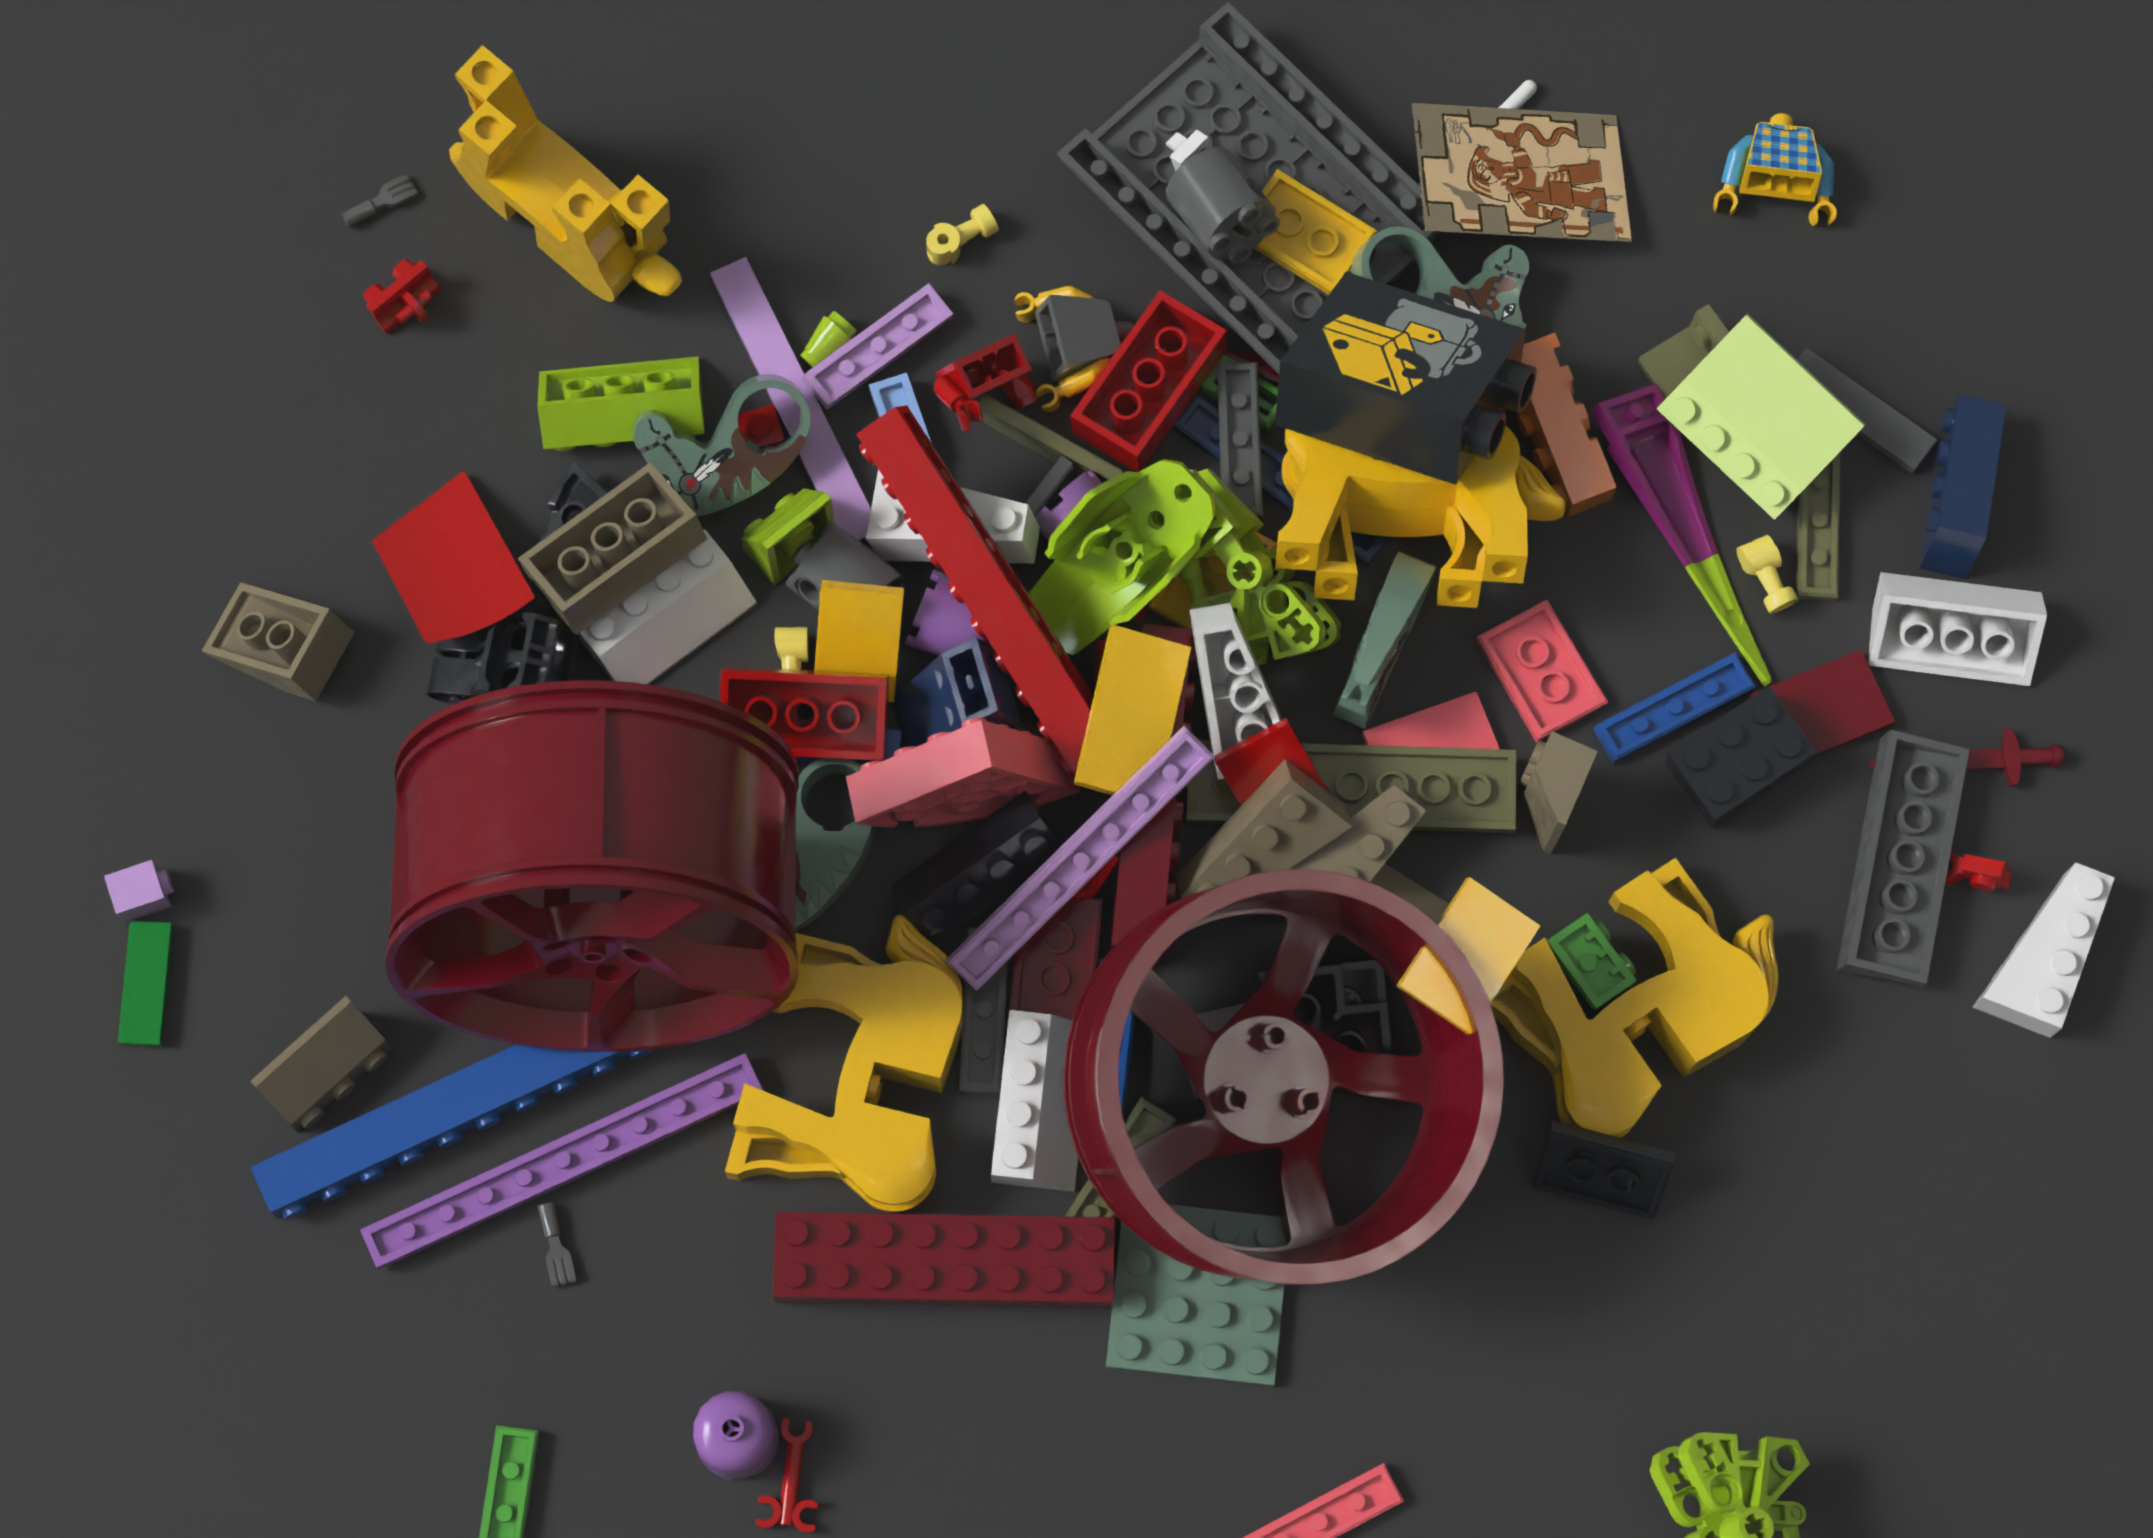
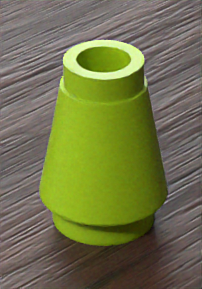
(827, 338)

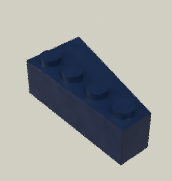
(1963, 486)

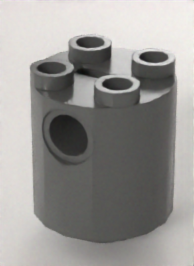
(1221, 204)
(838, 558)

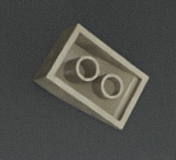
(279, 640)

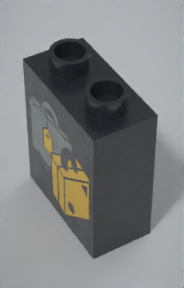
(1403, 378)

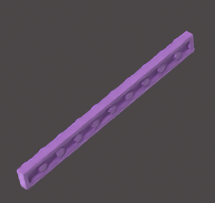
(558, 1162)

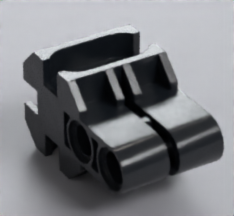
(502, 657)

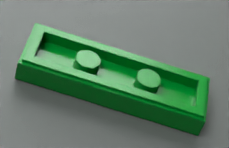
(145, 984)

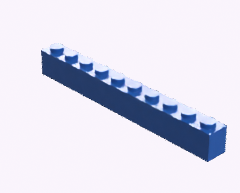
(421, 1121)

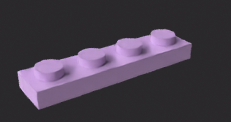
(877, 346)

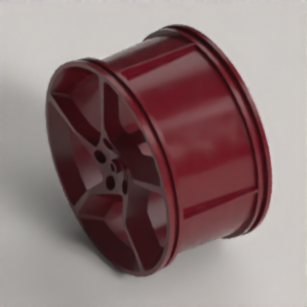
(594, 867)

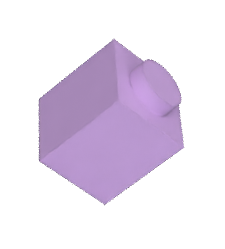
(139, 890)

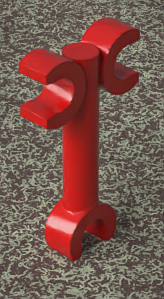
(788, 1511)

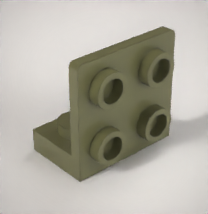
(1679, 355)

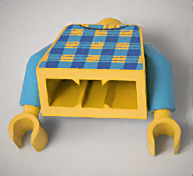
(1780, 164)

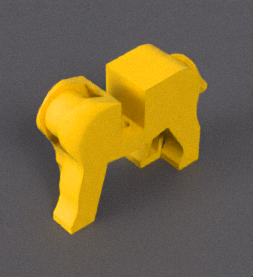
(577, 212)
(1352, 492)
(1694, 1010)
(905, 1035)

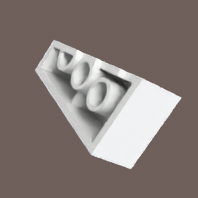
(1006, 520)
(1230, 679)
(2047, 961)

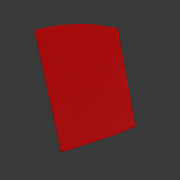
(452, 564)

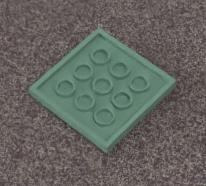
(1194, 1320)

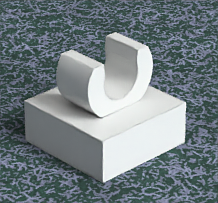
(1186, 148)

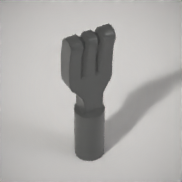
(390, 196)
(558, 1258)

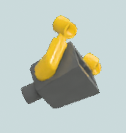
(1076, 337)

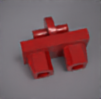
(404, 297)

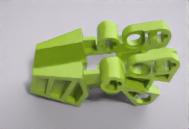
(1260, 599)
(1732, 1486)

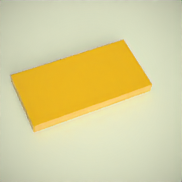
(1130, 707)

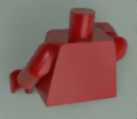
(984, 370)

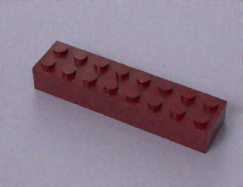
(1151, 853)
(944, 1260)

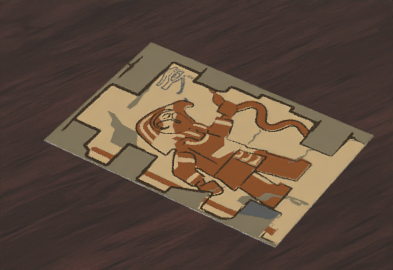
(1521, 172)

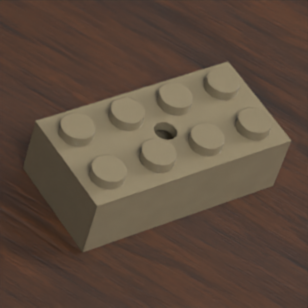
(613, 548)

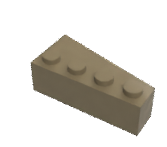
(1268, 832)
(1371, 840)

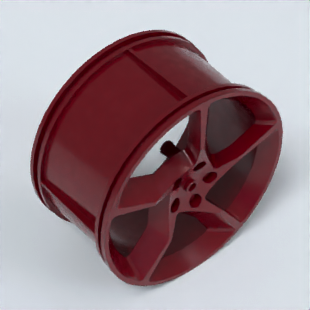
(1274, 1078)

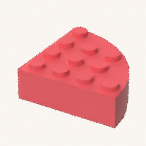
(958, 777)

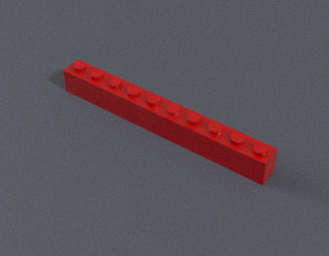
(981, 579)

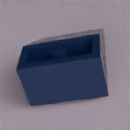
(954, 689)

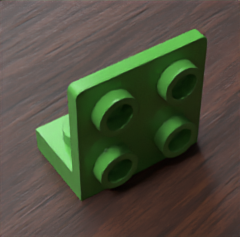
(1592, 961)

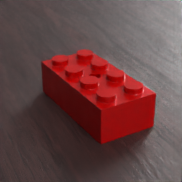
(1149, 381)
(847, 708)

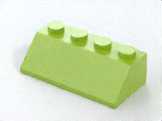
(603, 401)

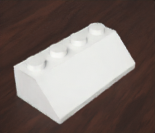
(669, 616)
(1956, 629)
(1032, 1125)

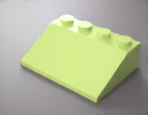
(1761, 416)

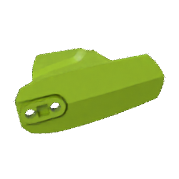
(1117, 553)

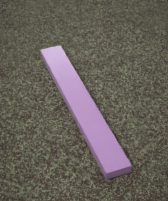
(773, 355)
(1080, 858)

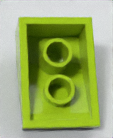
(779, 537)

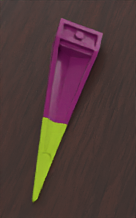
(1657, 468)

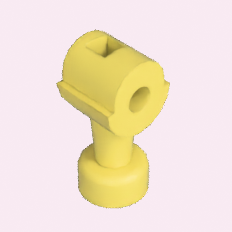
(945, 240)
(1762, 559)
(792, 646)

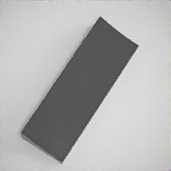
(1903, 859)

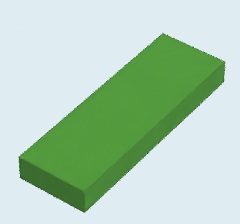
(509, 1483)

